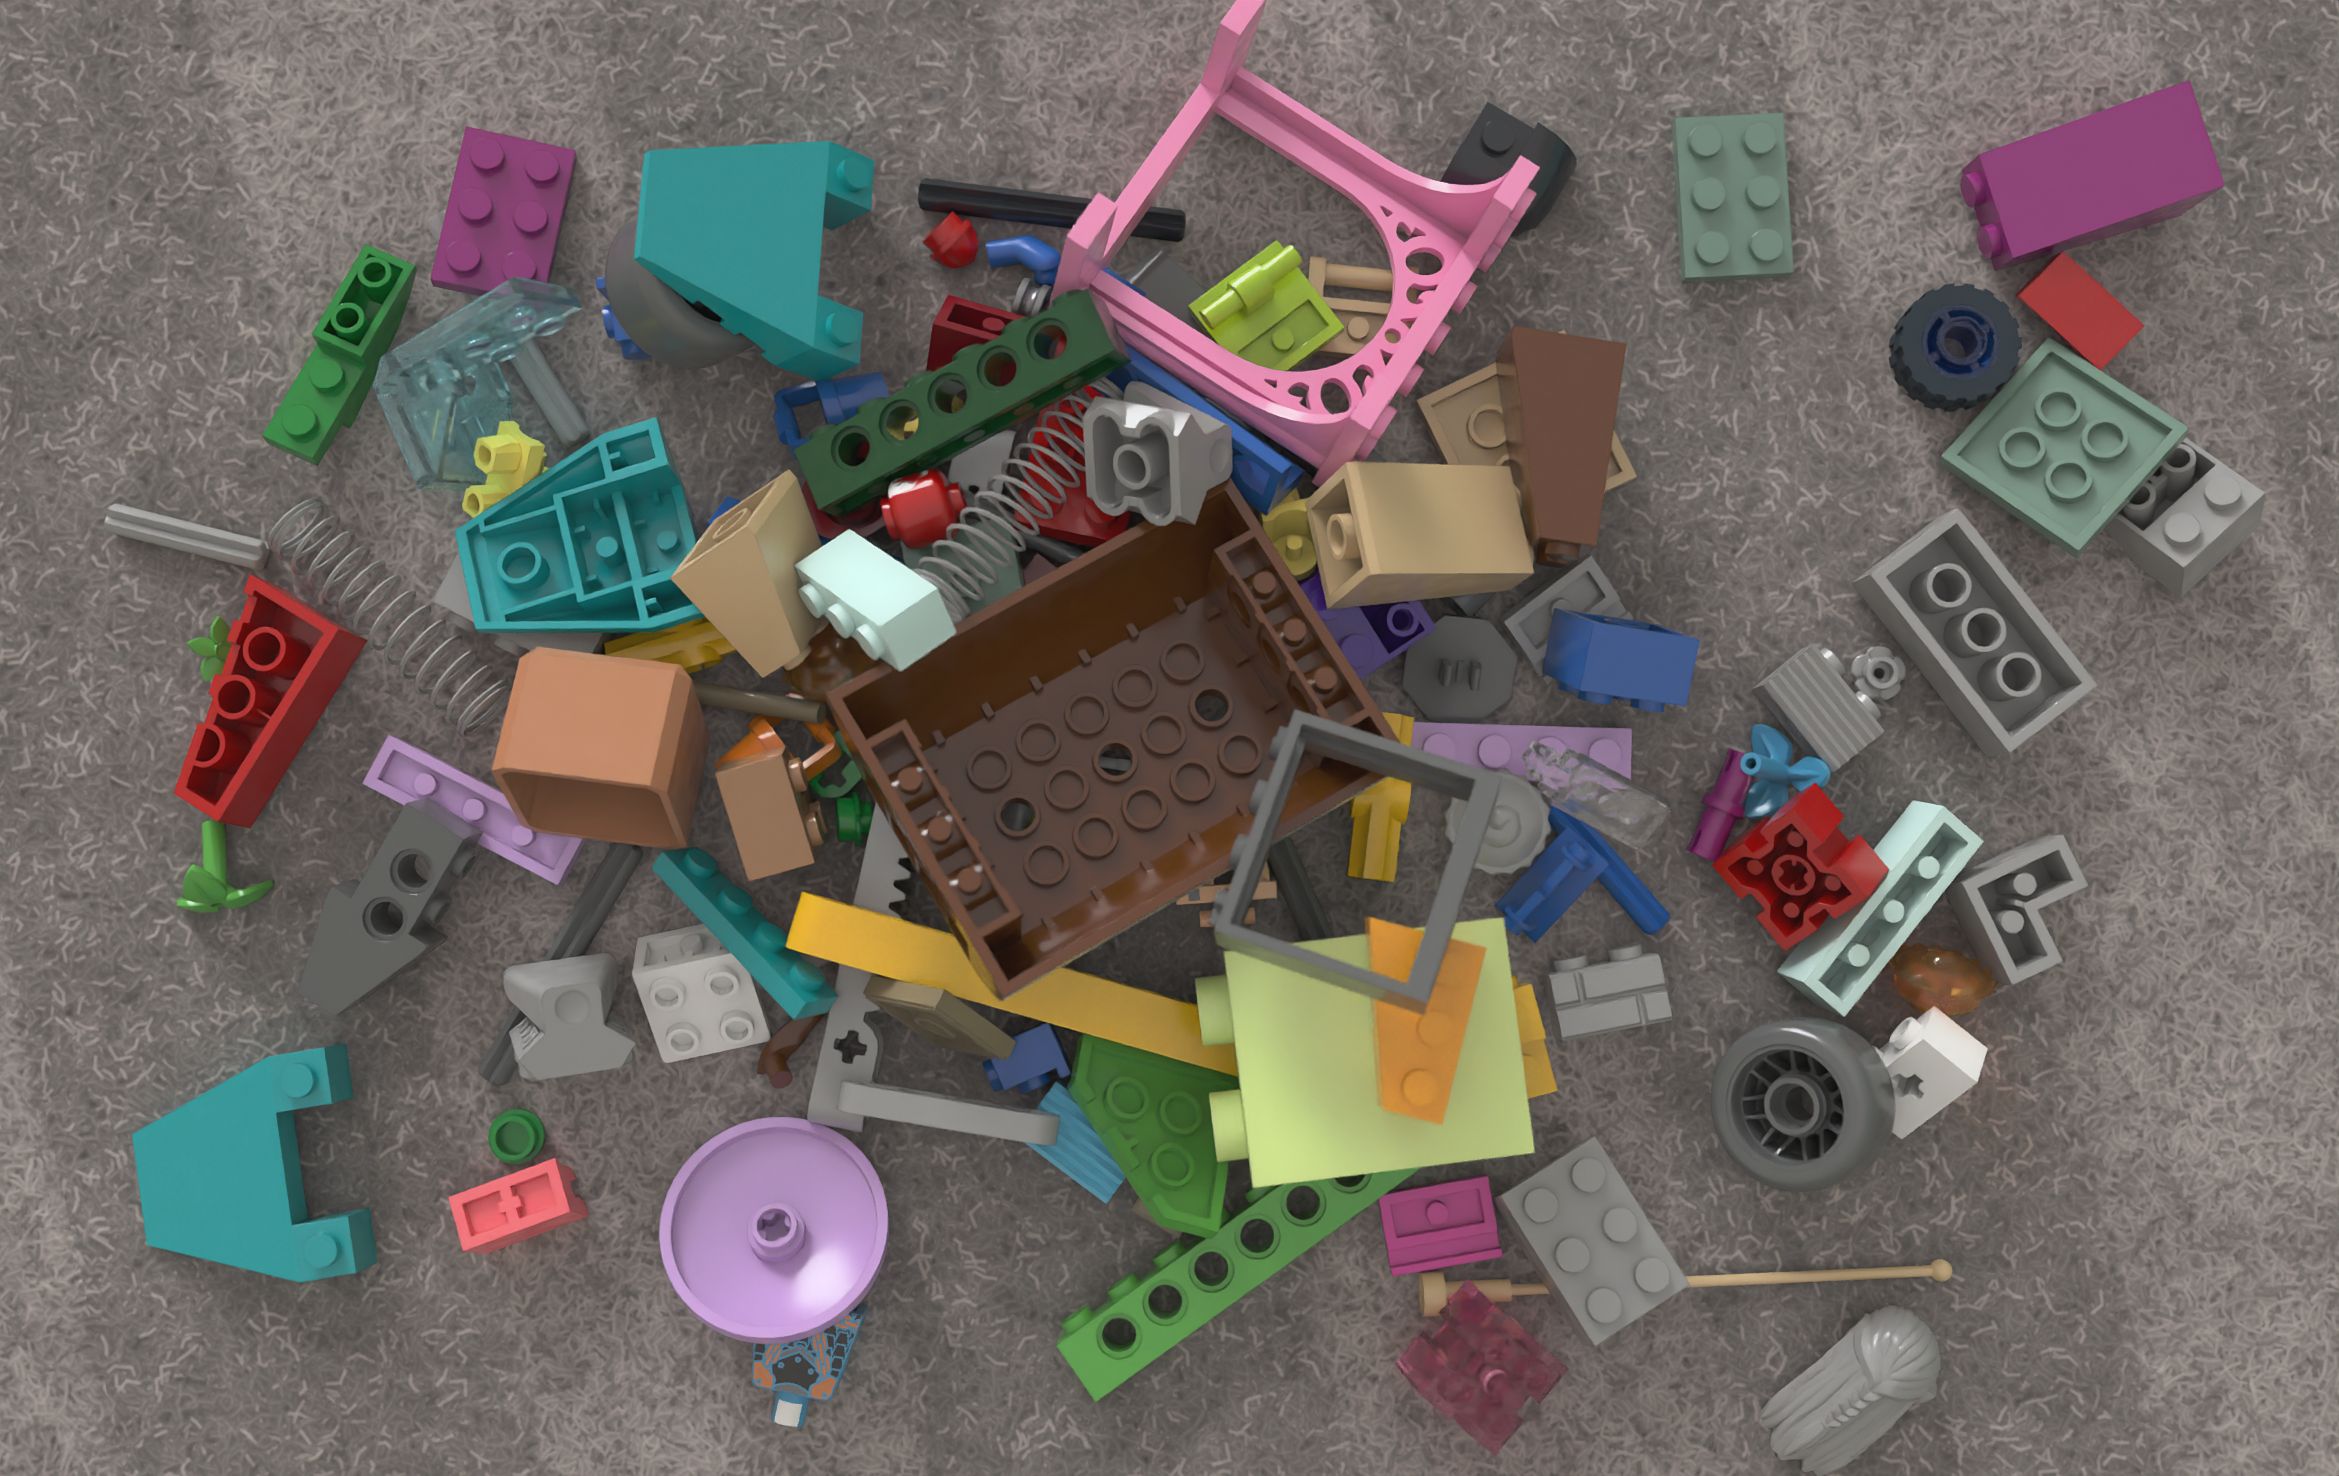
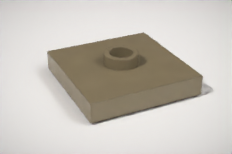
(939, 1017)

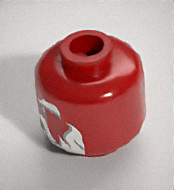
(922, 508)

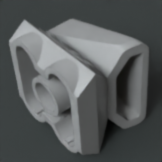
(1153, 455)
(567, 1017)

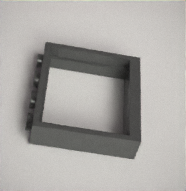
(1269, 803)

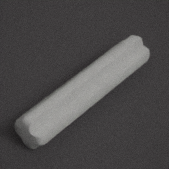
(187, 536)

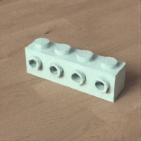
(1848, 952)

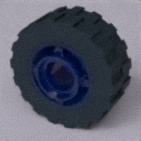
(1978, 324)

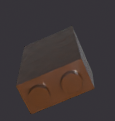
(1559, 433)

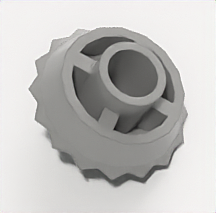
(1515, 828)

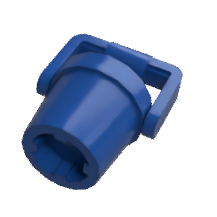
(837, 398)

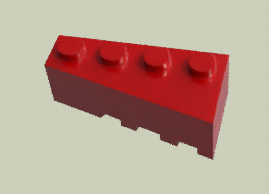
(265, 702)

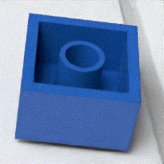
(1619, 660)

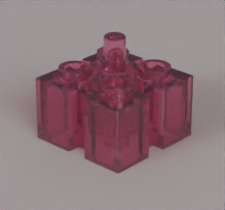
(1480, 1367)

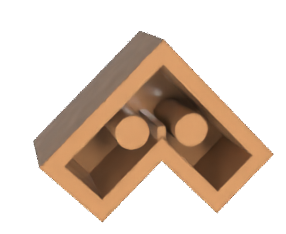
(772, 812)

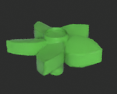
(213, 649)

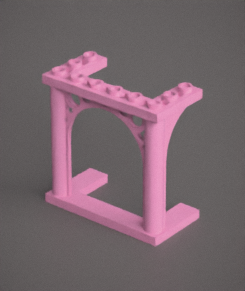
(1452, 221)

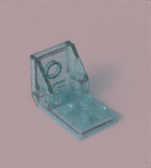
(424, 378)

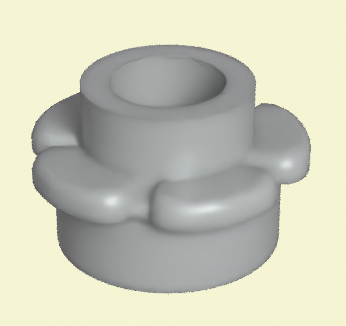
(1865, 680)

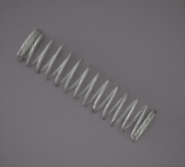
(959, 606)
(501, 688)

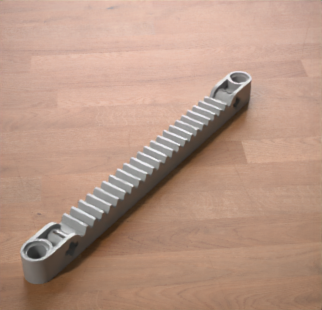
(881, 875)

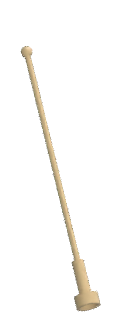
(1436, 1292)

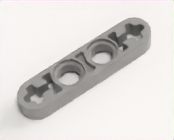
(948, 1112)

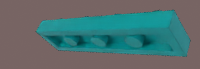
(745, 932)

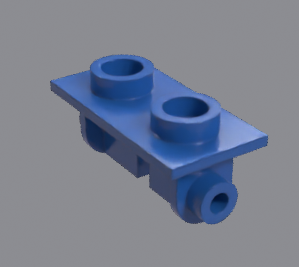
(1551, 885)

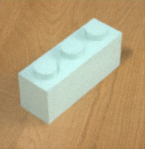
(874, 600)

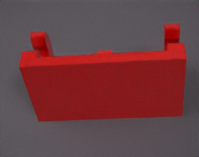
(2079, 310)

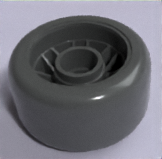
(661, 318)
(1762, 1111)

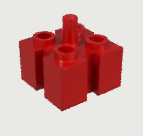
(1800, 867)

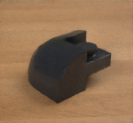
(1495, 147)

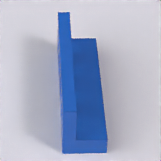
(1257, 470)

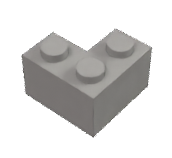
(2002, 902)

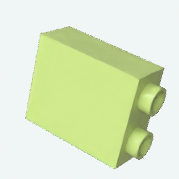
(1310, 1070)

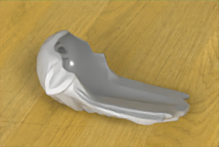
(1855, 1391)

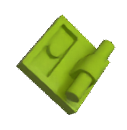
(1267, 312)

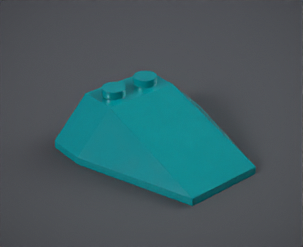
(585, 543)

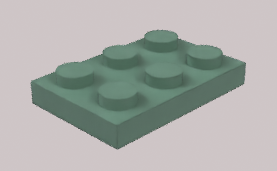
(1732, 197)

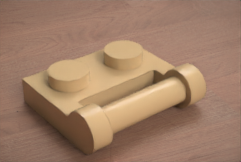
(1360, 318)

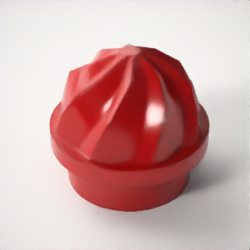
(952, 242)

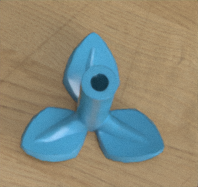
(1770, 762)

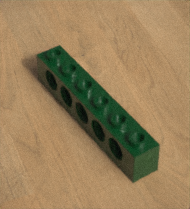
(1090, 354)

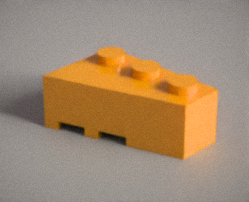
(1413, 1051)

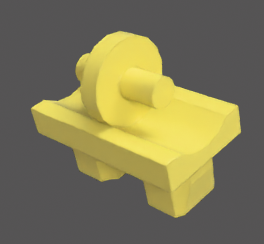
(509, 461)
(1291, 534)

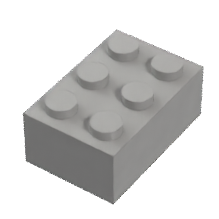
(1590, 1242)

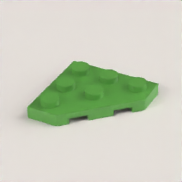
(1156, 1128)

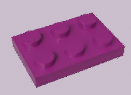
(502, 212)

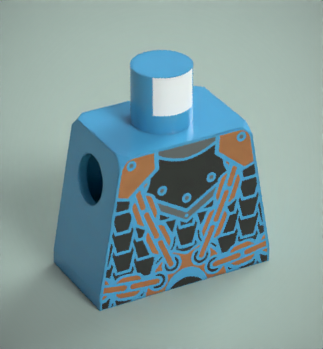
(806, 1367)

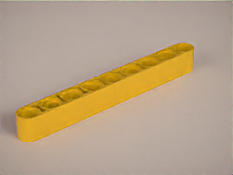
(1062, 998)

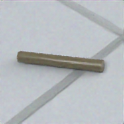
(760, 703)

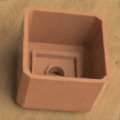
(603, 748)

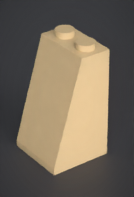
(1417, 532)

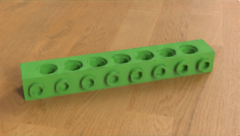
(1107, 1364)

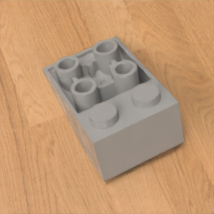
(2187, 517)

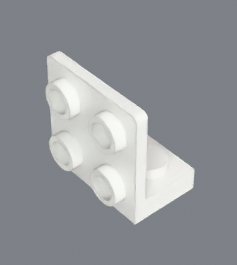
(696, 994)

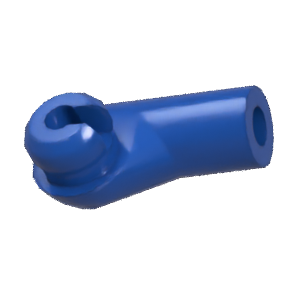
(1027, 251)

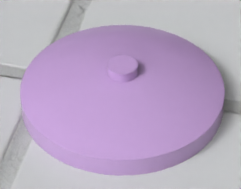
(774, 1230)

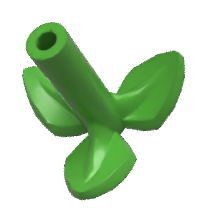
(208, 886)

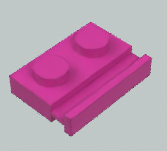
(1439, 1224)

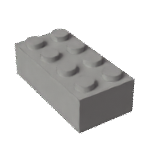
(1974, 634)

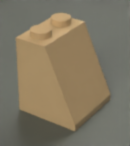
(747, 577)

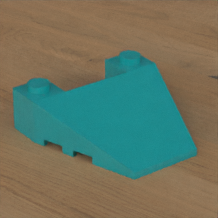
(747, 242)
(228, 1176)

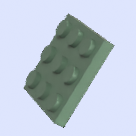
(2063, 447)

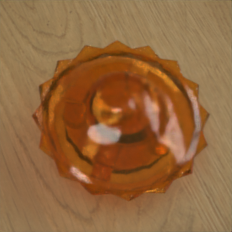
(828, 665)
(1940, 979)

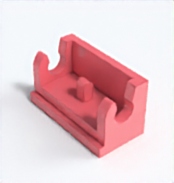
(516, 1207)

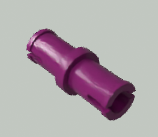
(1721, 808)

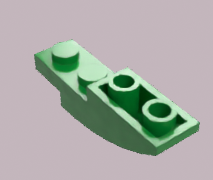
(346, 357)

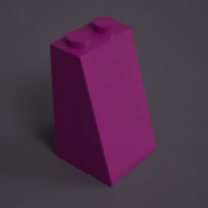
(2092, 178)

